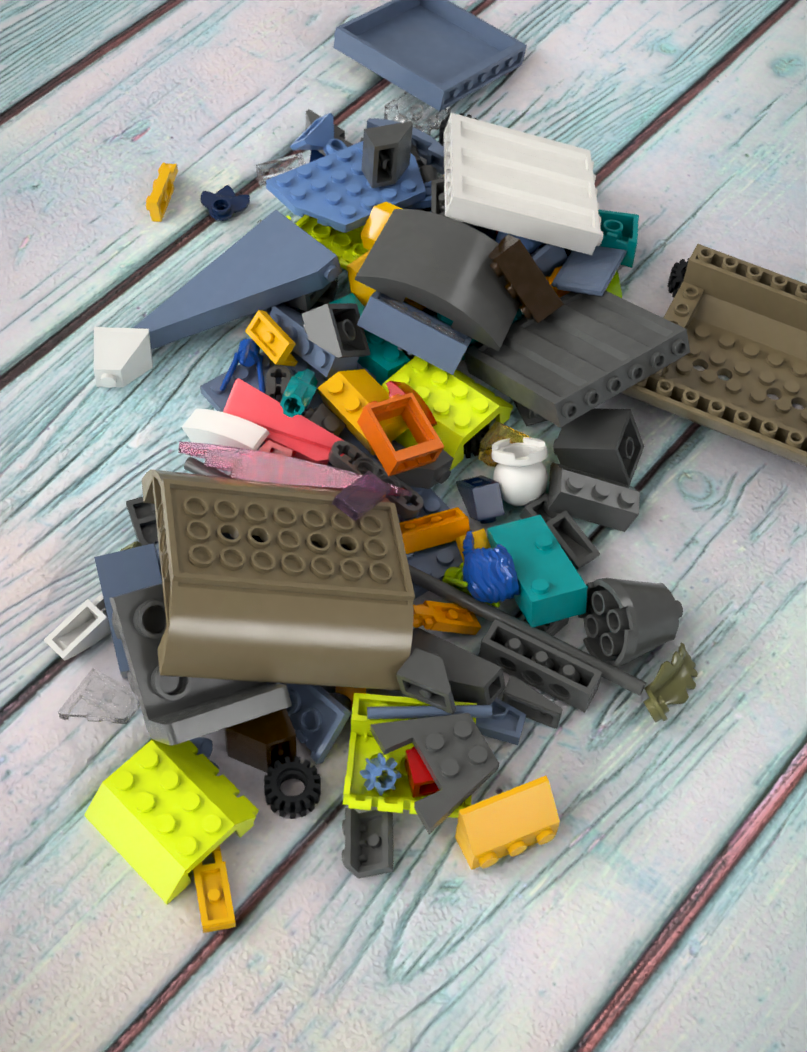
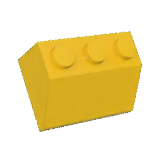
(348, 394)
(507, 823)

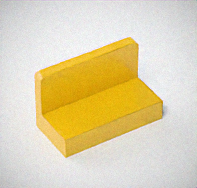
(271, 339)

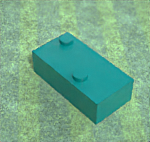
(545, 574)

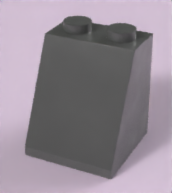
(601, 444)

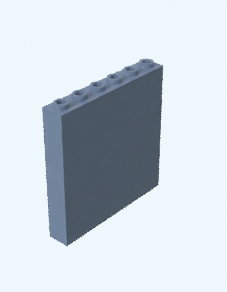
(430, 49)

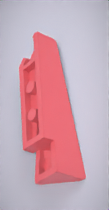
(295, 433)

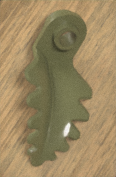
(671, 684)

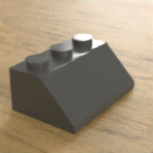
(592, 497)

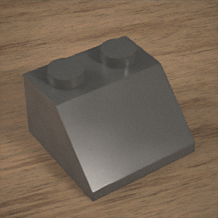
(336, 330)

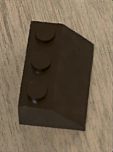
(524, 279)

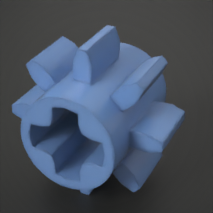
(386, 779)

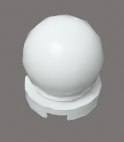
(520, 470)

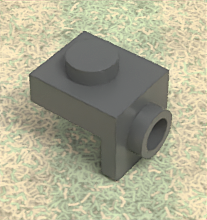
(325, 418)

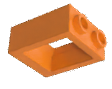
(399, 461)

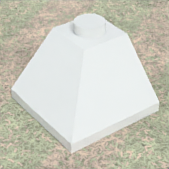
(120, 355)

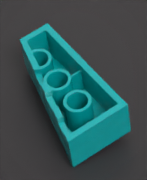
(620, 232)
(384, 356)

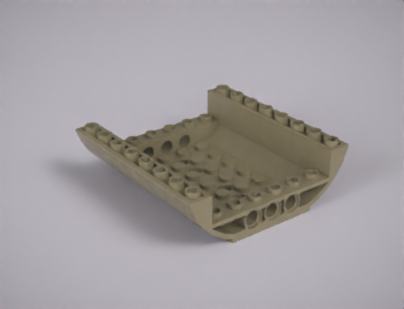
(752, 331)
(279, 603)

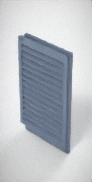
(588, 272)

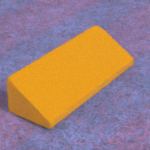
(434, 529)

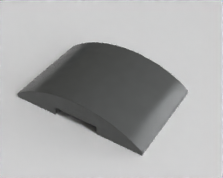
(443, 269)

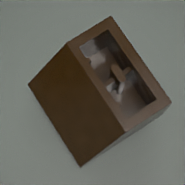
(262, 740)

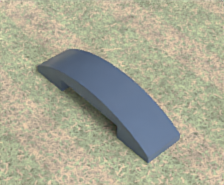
(426, 145)

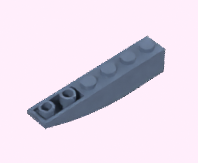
(320, 359)

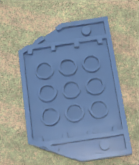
(338, 191)

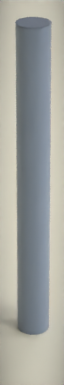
(415, 712)

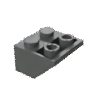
(386, 153)

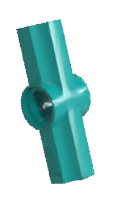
(299, 393)

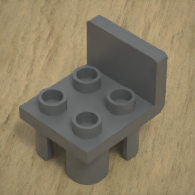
(181, 706)

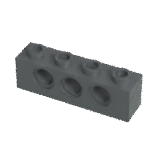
(540, 665)

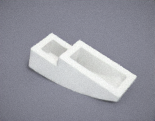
(224, 430)
(81, 629)

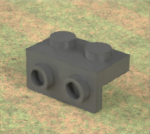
(368, 842)

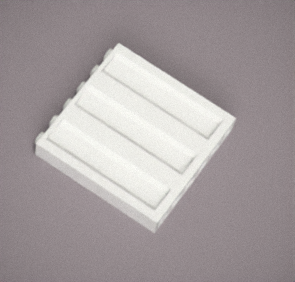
(520, 184)

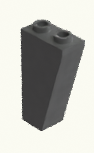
(469, 675)

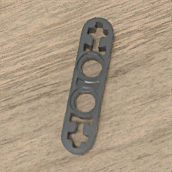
(362, 460)

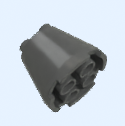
(628, 619)

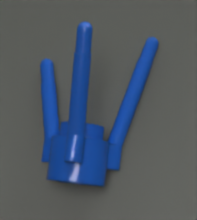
(247, 356)

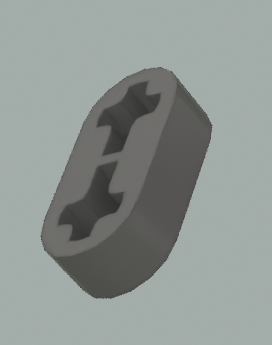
(272, 388)

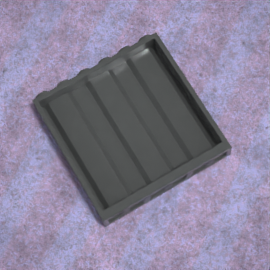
(578, 355)

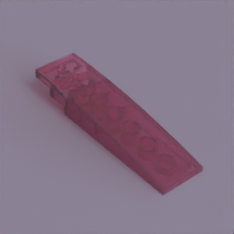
(274, 468)

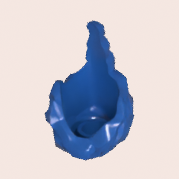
(489, 572)

